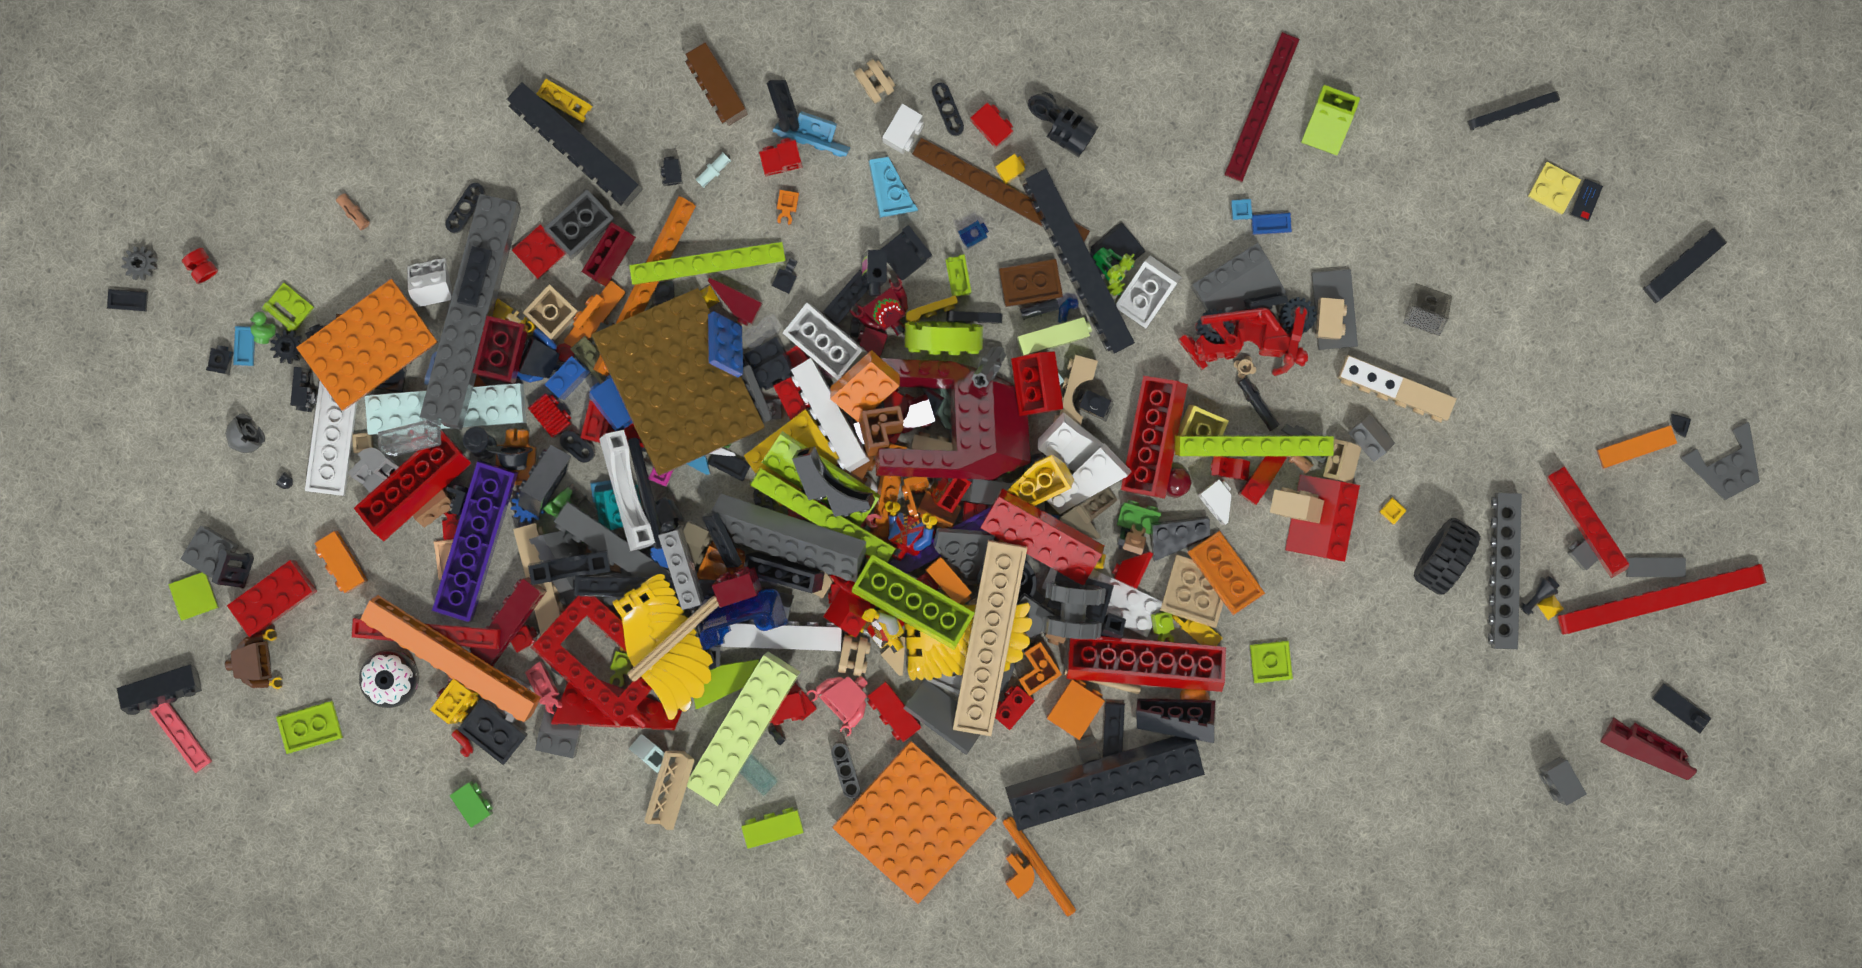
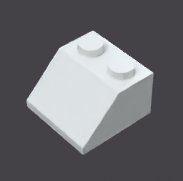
(1217, 500)

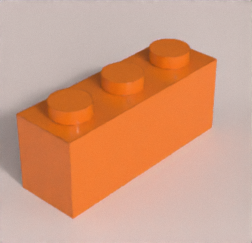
(340, 562)

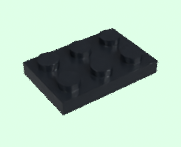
(1093, 612)
(492, 732)

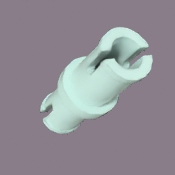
(713, 170)

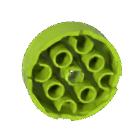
(943, 336)

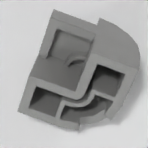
(372, 468)

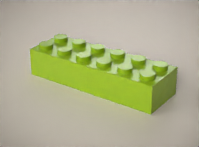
(913, 602)

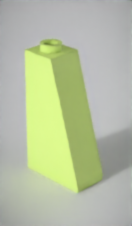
(1054, 336)

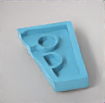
(889, 191)

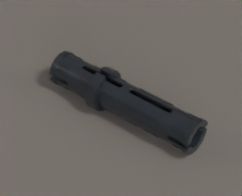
(1258, 404)

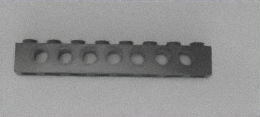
(1512, 579)

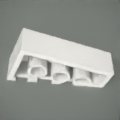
(1090, 478)

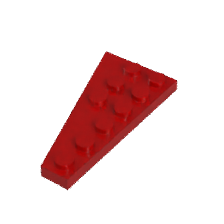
(580, 711)

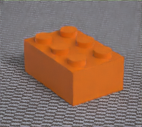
(864, 385)

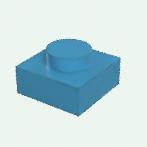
(1241, 209)

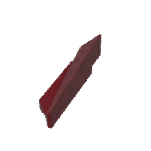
(1648, 748)

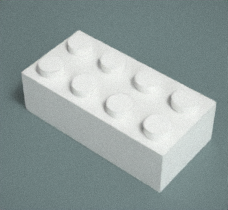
(824, 341)

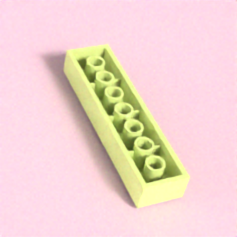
(742, 728)

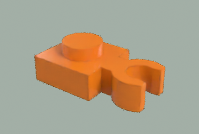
(787, 203)

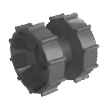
(1072, 619)

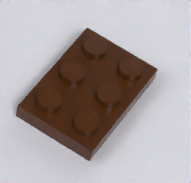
(1030, 283)

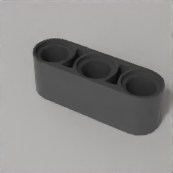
(845, 779)

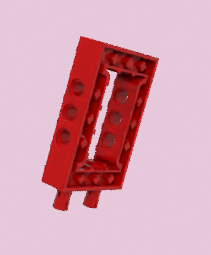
(551, 651)

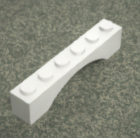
(618, 464)

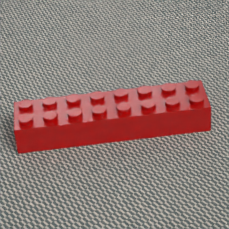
(1147, 663)

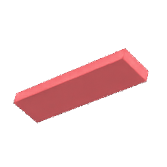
(181, 736)

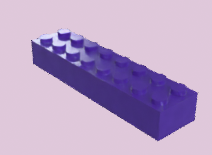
(474, 541)

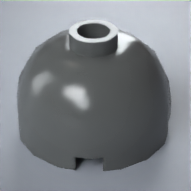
(242, 434)

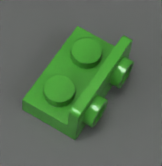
(1139, 516)

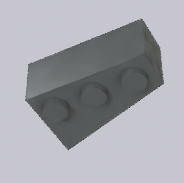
(556, 546)

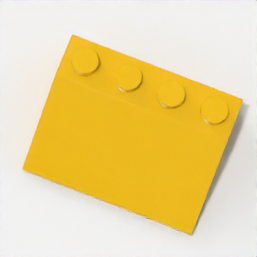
(804, 430)

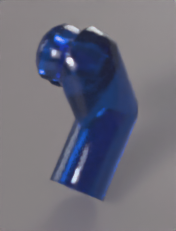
(1065, 307)

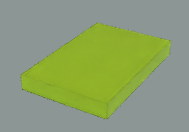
(309, 727)

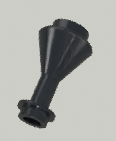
(1546, 588)

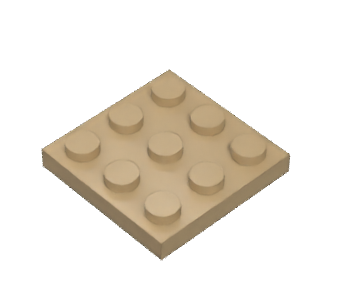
(1190, 594)

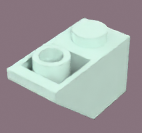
(648, 752)

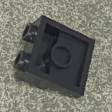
(769, 363)
(301, 395)

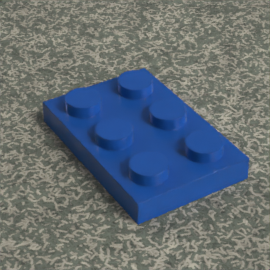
(725, 344)

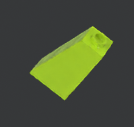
(726, 680)

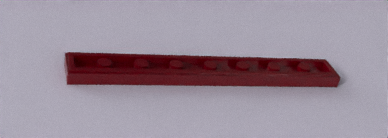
(1261, 107)

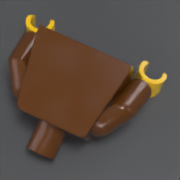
(252, 663)

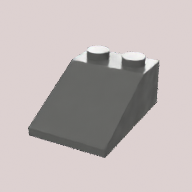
(560, 738)

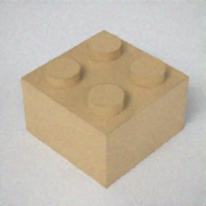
(551, 312)
(1297, 505)

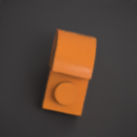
(1023, 879)

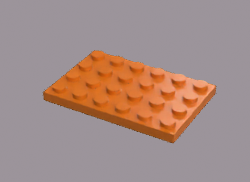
(367, 344)

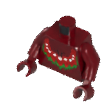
(885, 310)

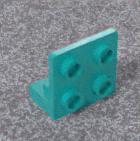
(608, 509)

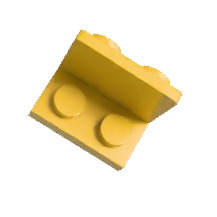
(455, 702)

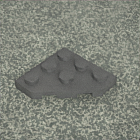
(963, 551)

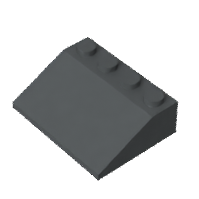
(1236, 280)

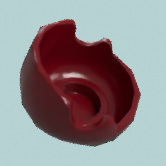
(1178, 483)

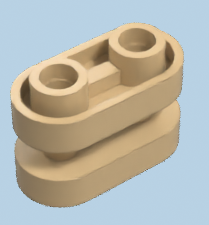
(875, 69)
(863, 648)

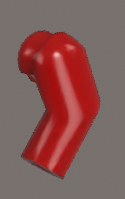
(464, 741)

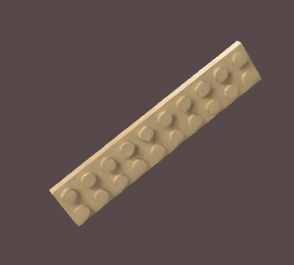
(989, 638)

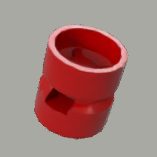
(198, 263)

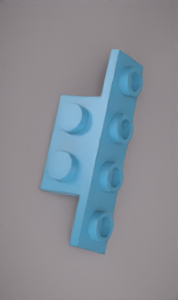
(815, 132)

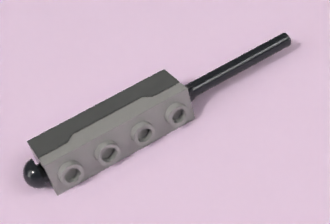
(682, 572)

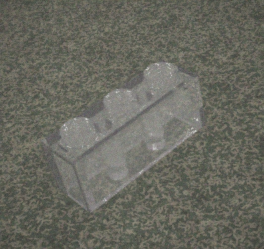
(409, 438)

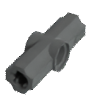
(989, 367)

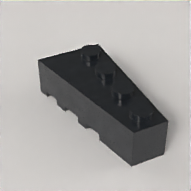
(1178, 717)

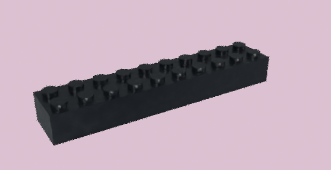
(1078, 260)
(1104, 781)

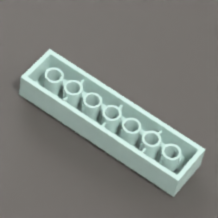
(486, 408)

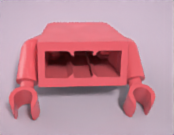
(844, 699)

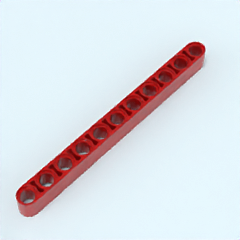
(1661, 599)

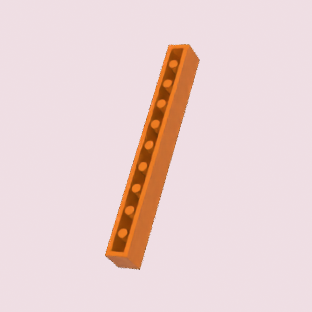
(450, 658)

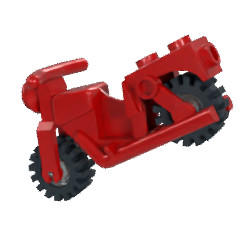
(1259, 328)

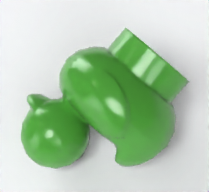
(260, 330)

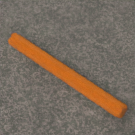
(1039, 866)

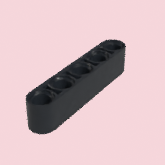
(1685, 265)

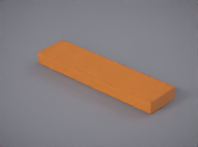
(1636, 446)

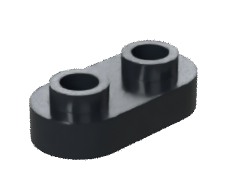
(577, 447)

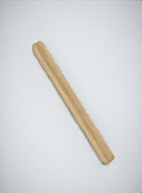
(673, 639)

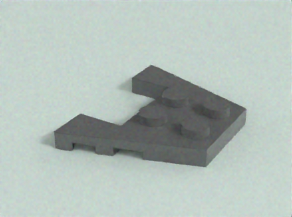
(1732, 472)

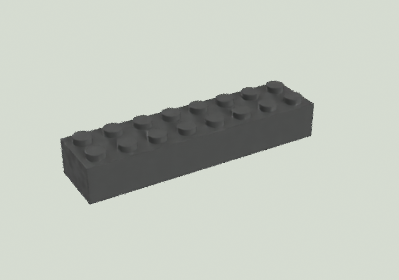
(792, 538)

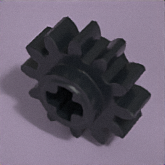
(280, 346)

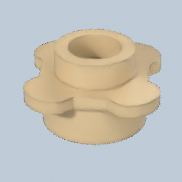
(1249, 370)

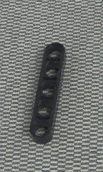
(1518, 109)

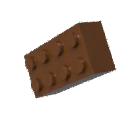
(716, 83)

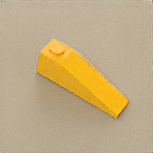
(1043, 481)

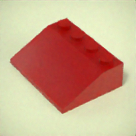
(1332, 535)

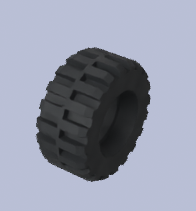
(1447, 556)

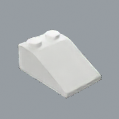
(1148, 291)
(1068, 442)

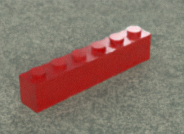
(1588, 522)

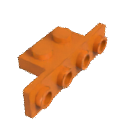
(597, 311)

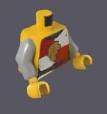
(883, 629)

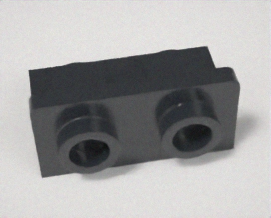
(457, 502)

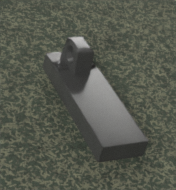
(764, 410)

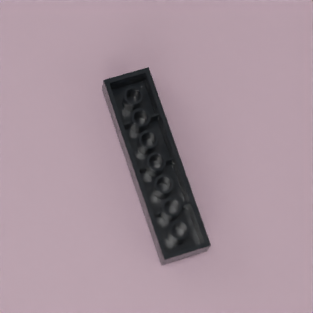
(572, 142)

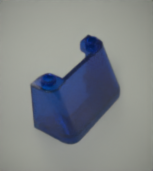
(764, 609)

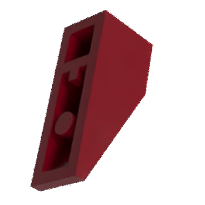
(741, 305)

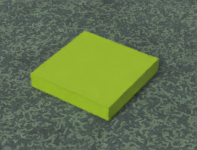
(193, 596)
(1271, 662)

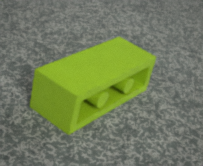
(772, 827)

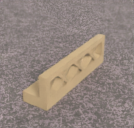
(673, 788)

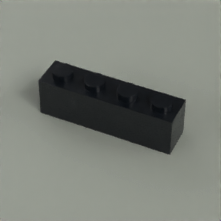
(785, 572)
(159, 689)

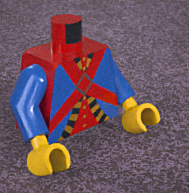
(908, 533)

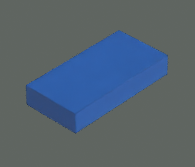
(1271, 223)

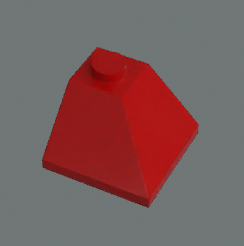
(1132, 569)
(847, 612)

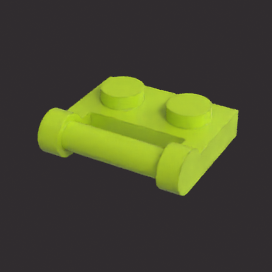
(292, 303)

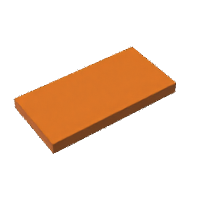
(1226, 573)

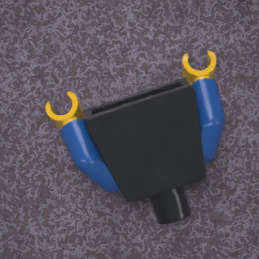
(538, 357)

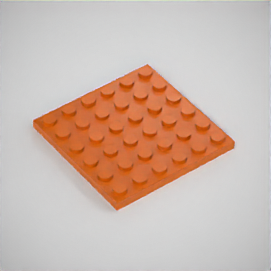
(914, 822)

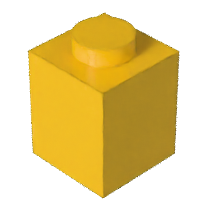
(1010, 168)

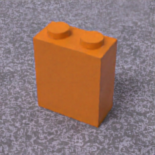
(948, 581)
(1075, 708)

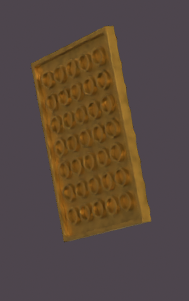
(669, 386)

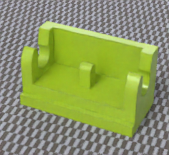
(958, 276)

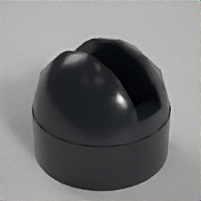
(285, 481)

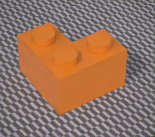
(1043, 671)

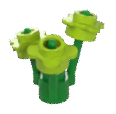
(1116, 273)

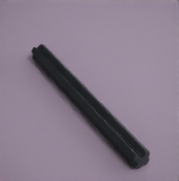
(645, 489)

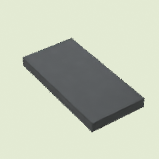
(1337, 286)
(938, 713)

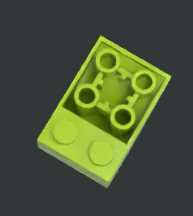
(1330, 120)

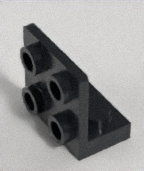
(906, 253)

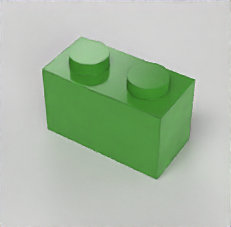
(471, 803)

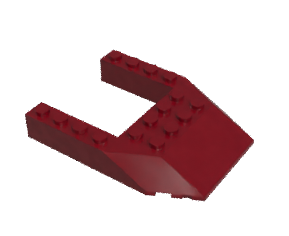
(984, 422)

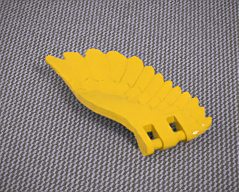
(940, 659)
(684, 667)

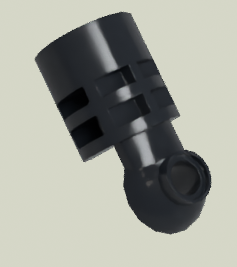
(1068, 129)

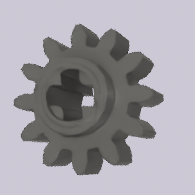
(145, 269)

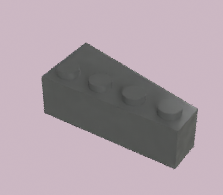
(987, 491)

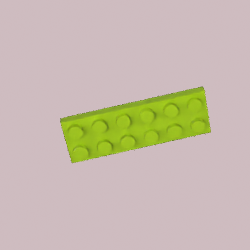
(780, 460)

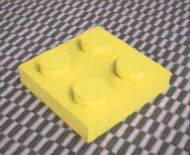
(1554, 188)

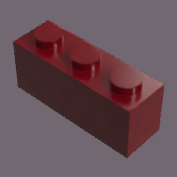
(608, 254)

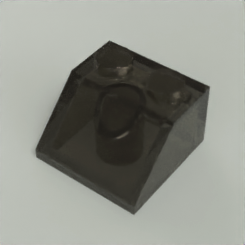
(1428, 309)

